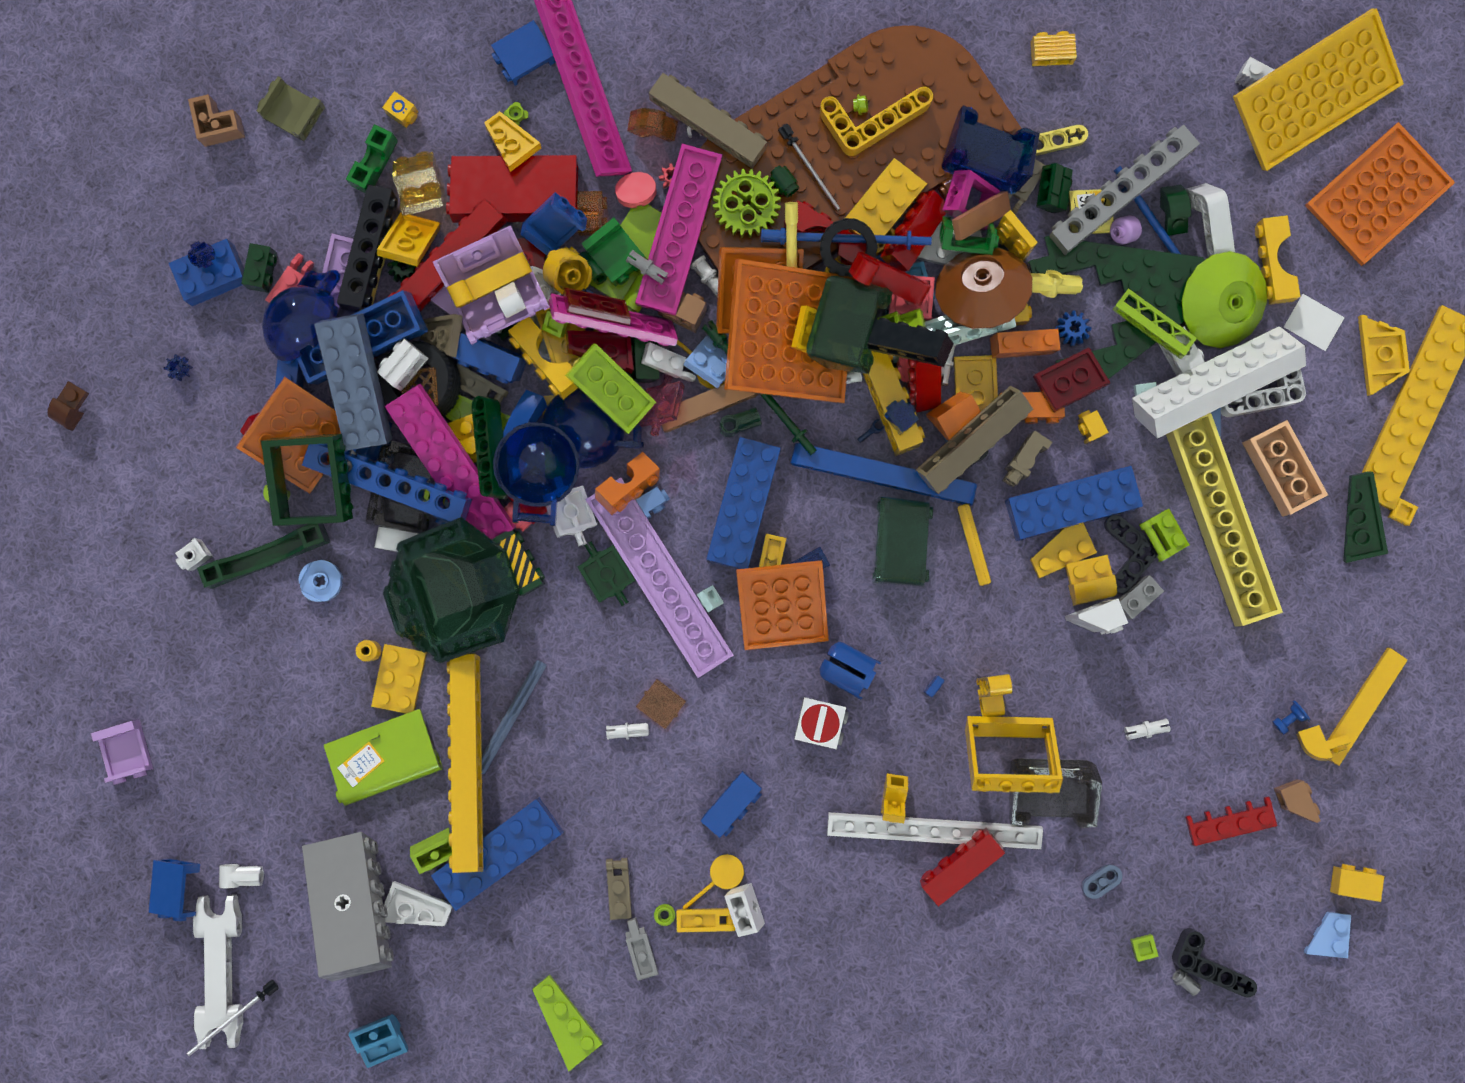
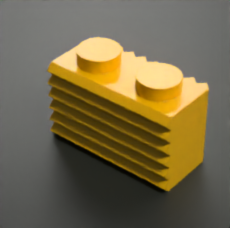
(1053, 49)

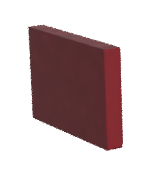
(596, 306)
(1071, 379)

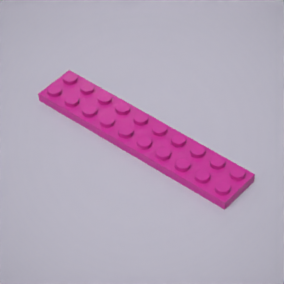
(583, 87)

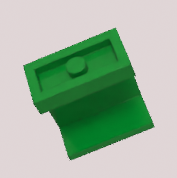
(971, 243)
(610, 250)

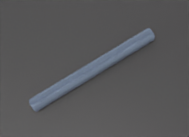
(512, 714)

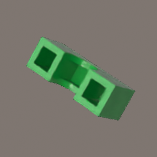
(379, 149)

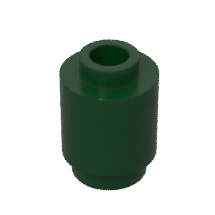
(784, 181)

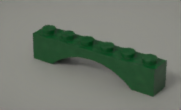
(259, 558)

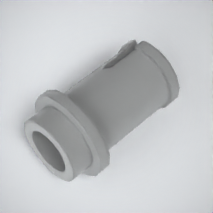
(1181, 978)

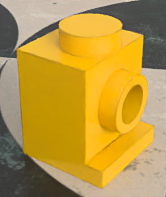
(1091, 426)

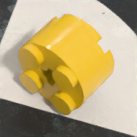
(566, 270)

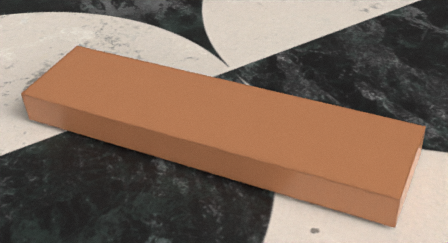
(981, 215)

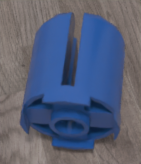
(854, 659)

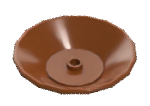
(983, 301)

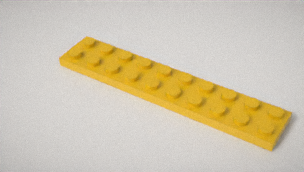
(1417, 405)

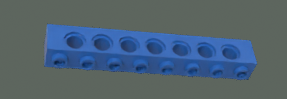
(459, 504)

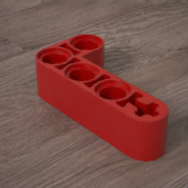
(873, 271)

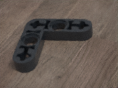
(1136, 548)

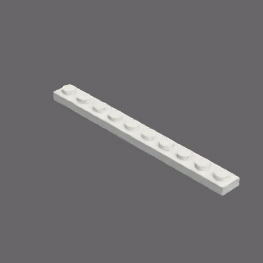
(931, 830)

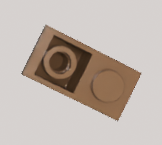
(1296, 799)

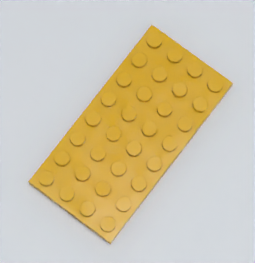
(1318, 89)

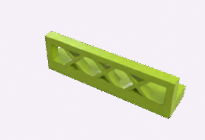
(1151, 327)

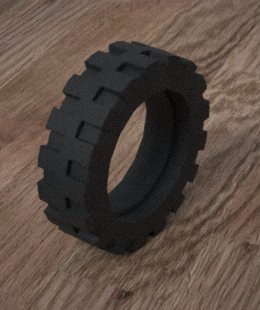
(836, 227)

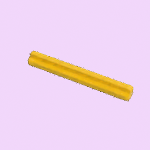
(974, 544)

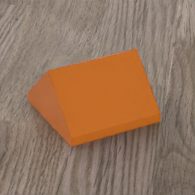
(954, 414)

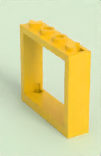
(1014, 727)

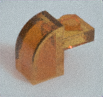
(651, 122)

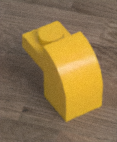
(1317, 747)
(894, 798)

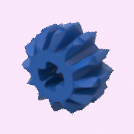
(1073, 320)

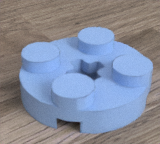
(308, 581)

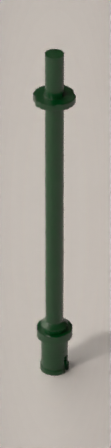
(721, 341)

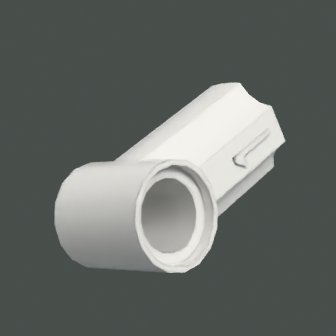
(235, 875)

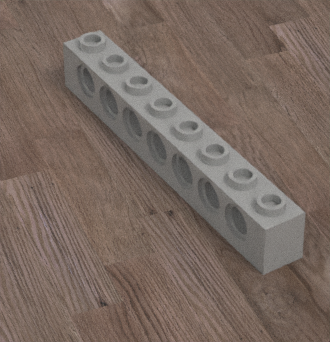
(1183, 142)

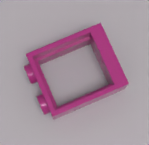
(962, 182)

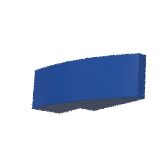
(527, 410)

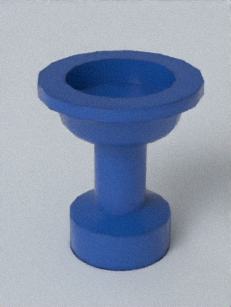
(1297, 713)

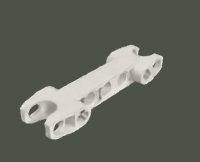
(217, 969)

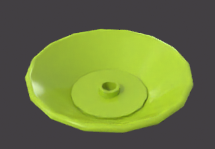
(1210, 295)

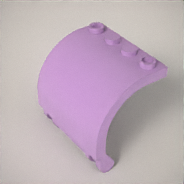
(484, 315)

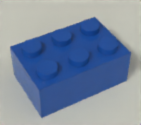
(203, 284)
(490, 359)

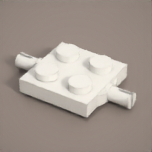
(574, 515)

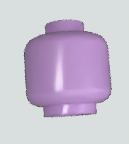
(1125, 229)

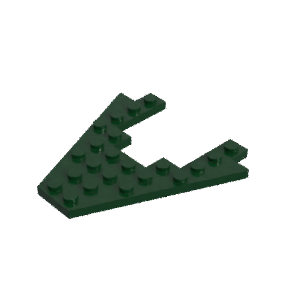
(1148, 273)

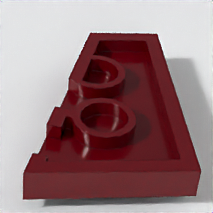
(615, 346)

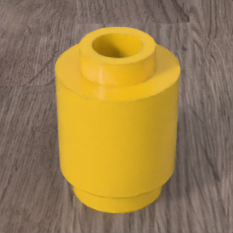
(374, 653)

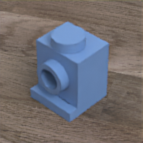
(653, 501)

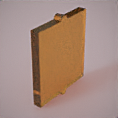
(661, 704)

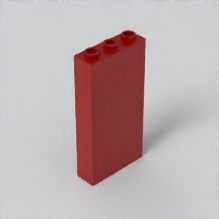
(511, 193)

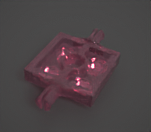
(667, 405)

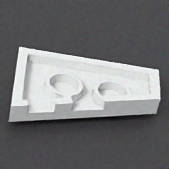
(415, 907)

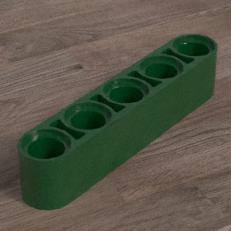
(487, 435)

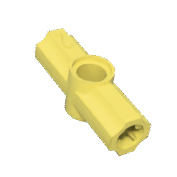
(1055, 283)

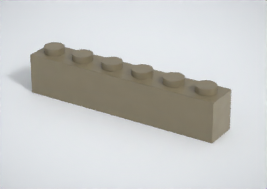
(707, 120)
(974, 439)

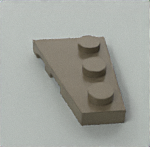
(444, 333)

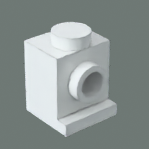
(200, 555)

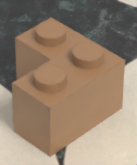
(213, 126)
(690, 312)

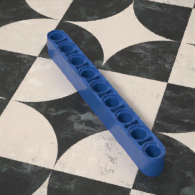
(879, 473)

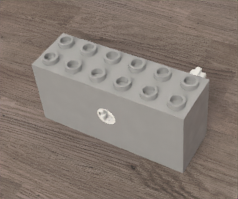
(347, 907)

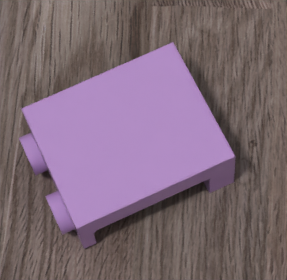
(123, 751)

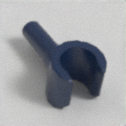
(873, 429)

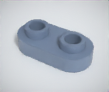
(1101, 881)

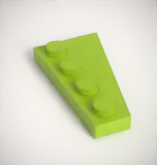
(569, 1028)

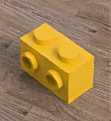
(1357, 883)

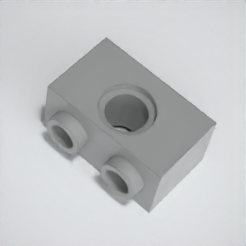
(1140, 596)

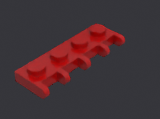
(1232, 823)

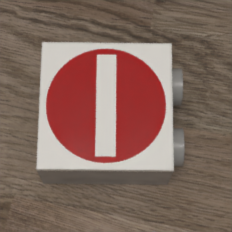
(821, 723)

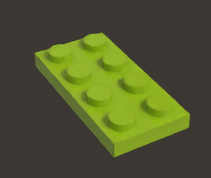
(610, 388)

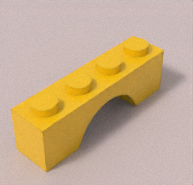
(1279, 284)
(528, 338)

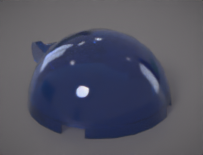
(294, 311)
(589, 428)
(536, 468)

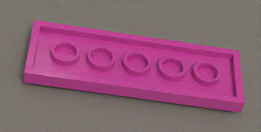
(642, 326)

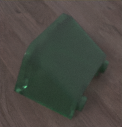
(845, 324)
(902, 542)

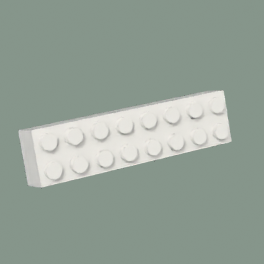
(1219, 381)

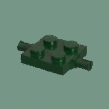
(606, 573)

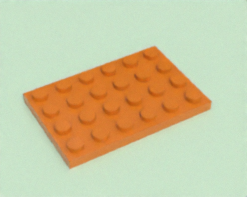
(1379, 194)

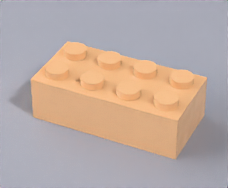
(1285, 468)

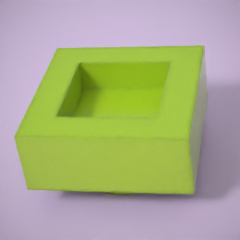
(553, 327)
(1144, 947)

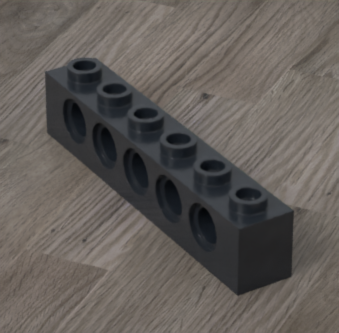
(374, 199)

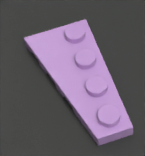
(337, 259)

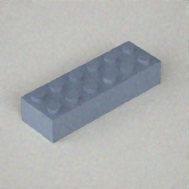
(353, 381)

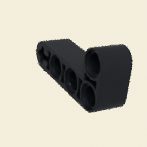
(1214, 969)

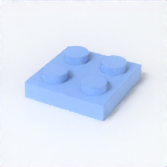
(708, 362)

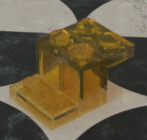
(417, 183)

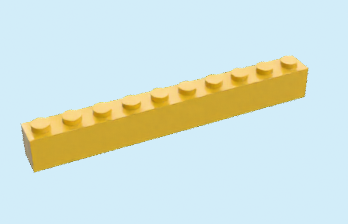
(466, 764)

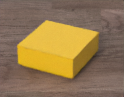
(1403, 512)

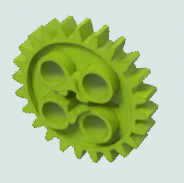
(759, 189)

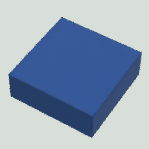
(934, 686)

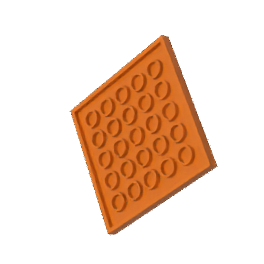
(762, 333)

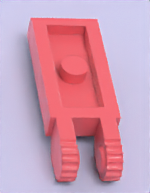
(290, 276)

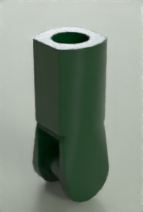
(598, 275)

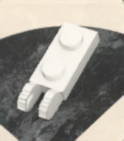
(666, 362)

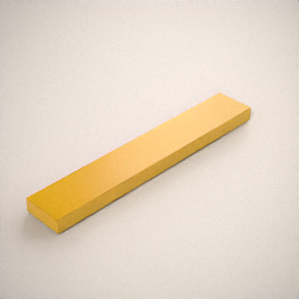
(1367, 700)

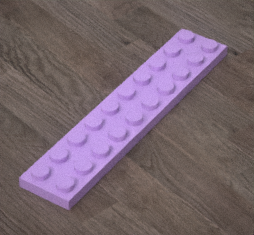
(664, 585)

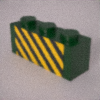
(521, 560)

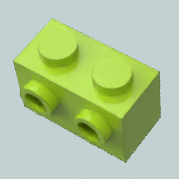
(431, 851)

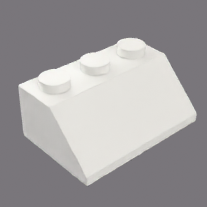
(1102, 617)

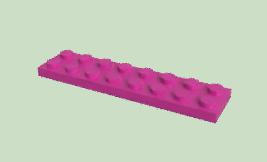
(679, 227)
(446, 458)

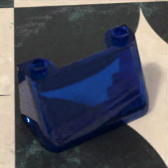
(991, 153)

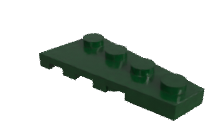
(1364, 521)

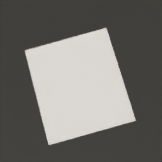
(1314, 322)

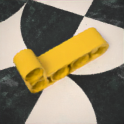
(489, 280)
(992, 692)

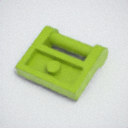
(1168, 532)

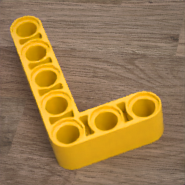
(875, 123)

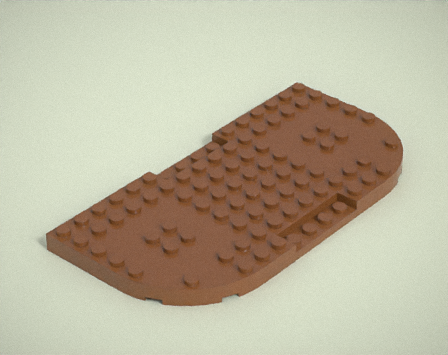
(884, 69)

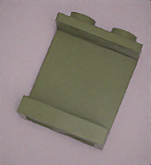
(290, 109)

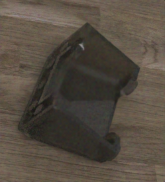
(390, 513)
(1077, 797)

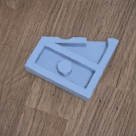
(1331, 936)

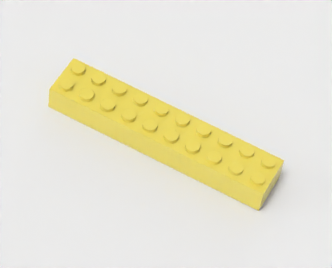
(1224, 521)

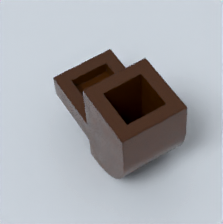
(66, 407)

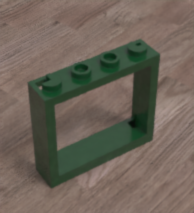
(277, 486)

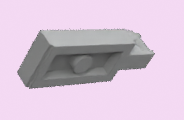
(640, 951)

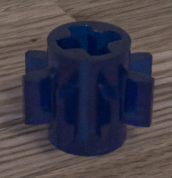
(201, 254)
(184, 368)

